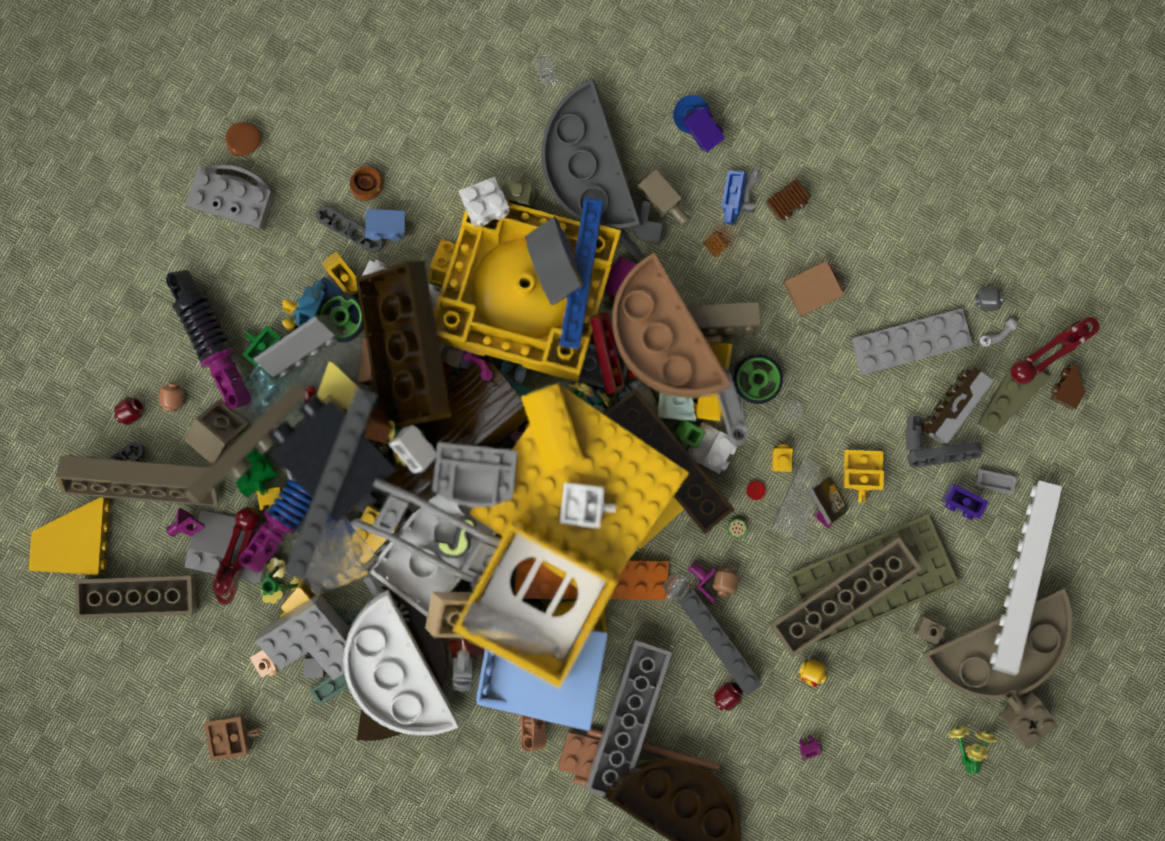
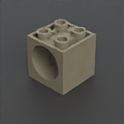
(215, 431)

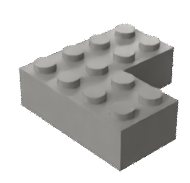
(306, 629)

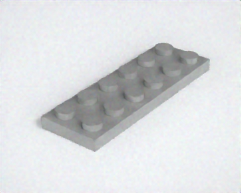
(911, 341)

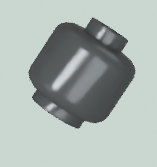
(989, 298)

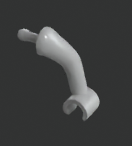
(750, 183)
(987, 340)

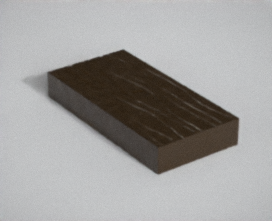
(403, 344)
(480, 417)

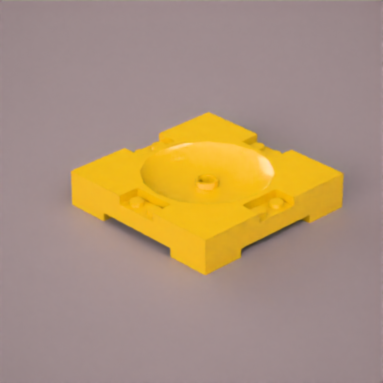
(489, 311)

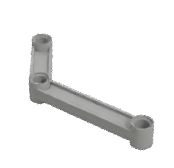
(732, 413)

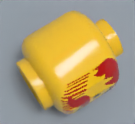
(813, 672)

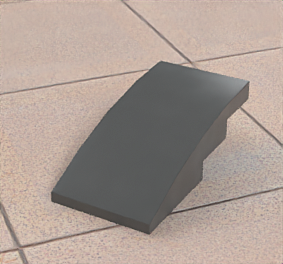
(553, 261)

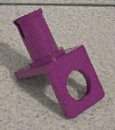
(184, 524)
(704, 576)

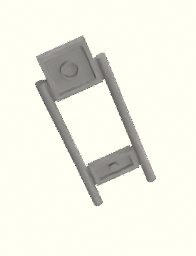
(393, 511)

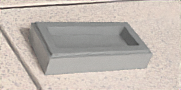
(996, 481)

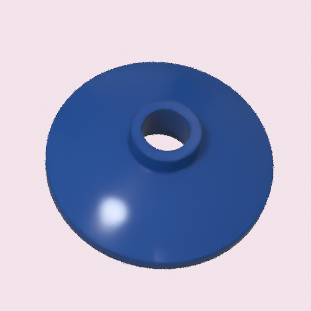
(683, 106)

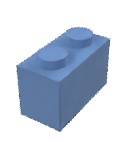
(385, 224)

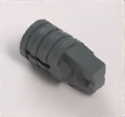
(914, 433)

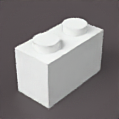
(413, 449)

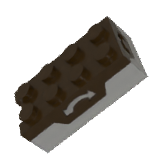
(957, 405)

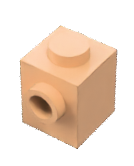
(264, 664)

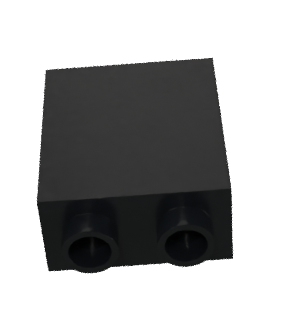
(307, 448)

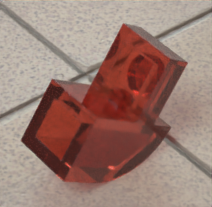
(459, 643)

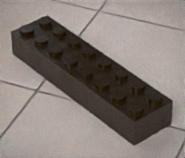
(697, 492)

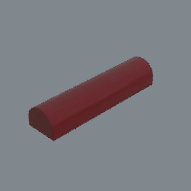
(607, 352)

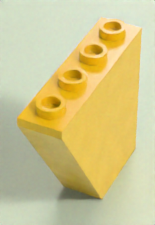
(73, 541)

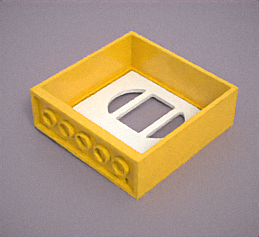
(560, 629)

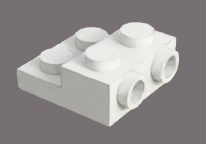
(484, 202)
(713, 449)

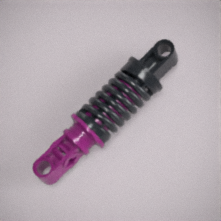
(207, 337)

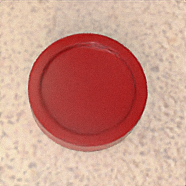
(755, 490)

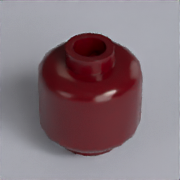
(128, 411)
(728, 696)

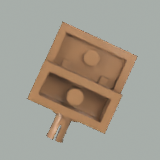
(228, 737)

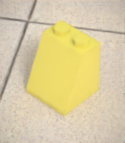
(338, 385)

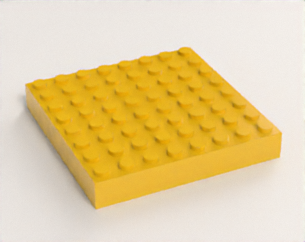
(614, 458)

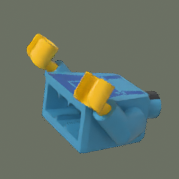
(307, 306)

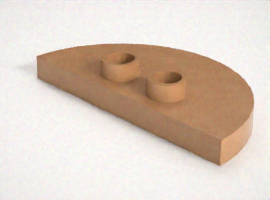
(661, 337)

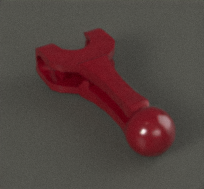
(1074, 335)
(228, 574)

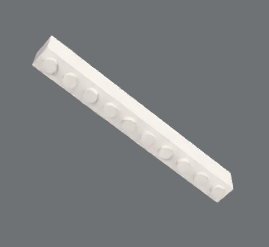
(1026, 578)

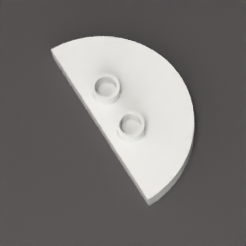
(392, 675)

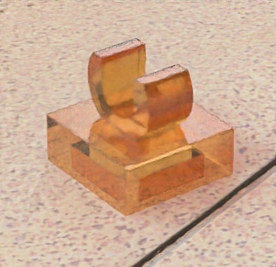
(716, 244)

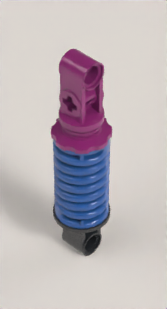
(281, 519)

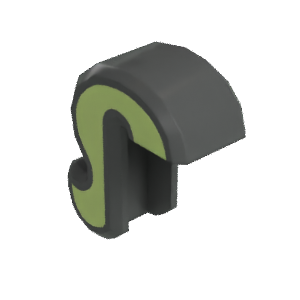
(460, 544)

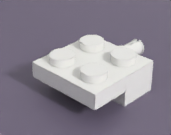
(584, 505)

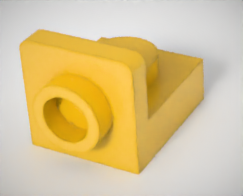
(782, 458)

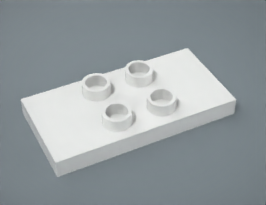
(413, 576)

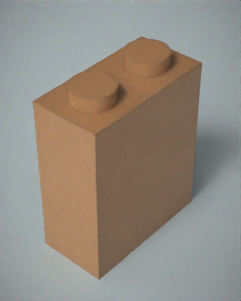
(814, 288)

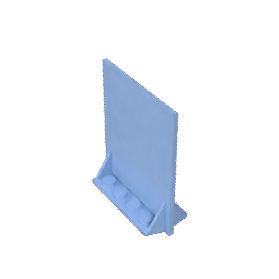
(520, 692)

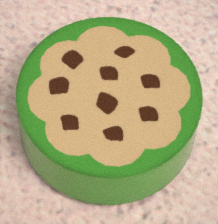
(737, 528)

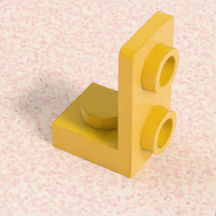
(441, 262)

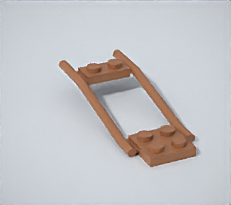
(580, 751)

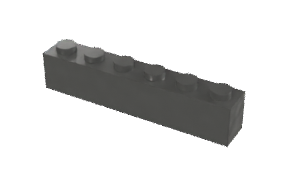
(720, 642)

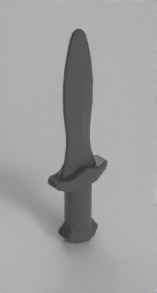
(631, 248)

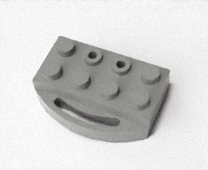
(231, 196)

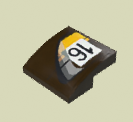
(829, 500)

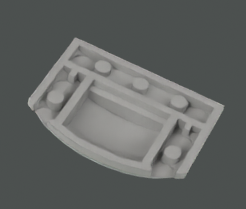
(474, 474)

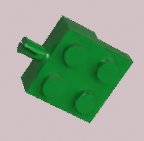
(260, 343)
(257, 475)

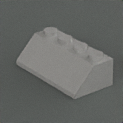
(298, 346)

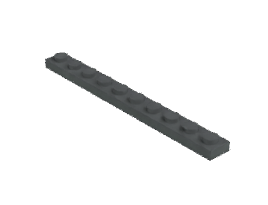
(330, 483)

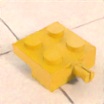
(863, 471)

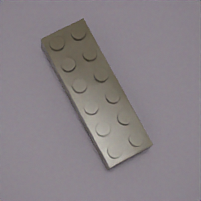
(136, 596)

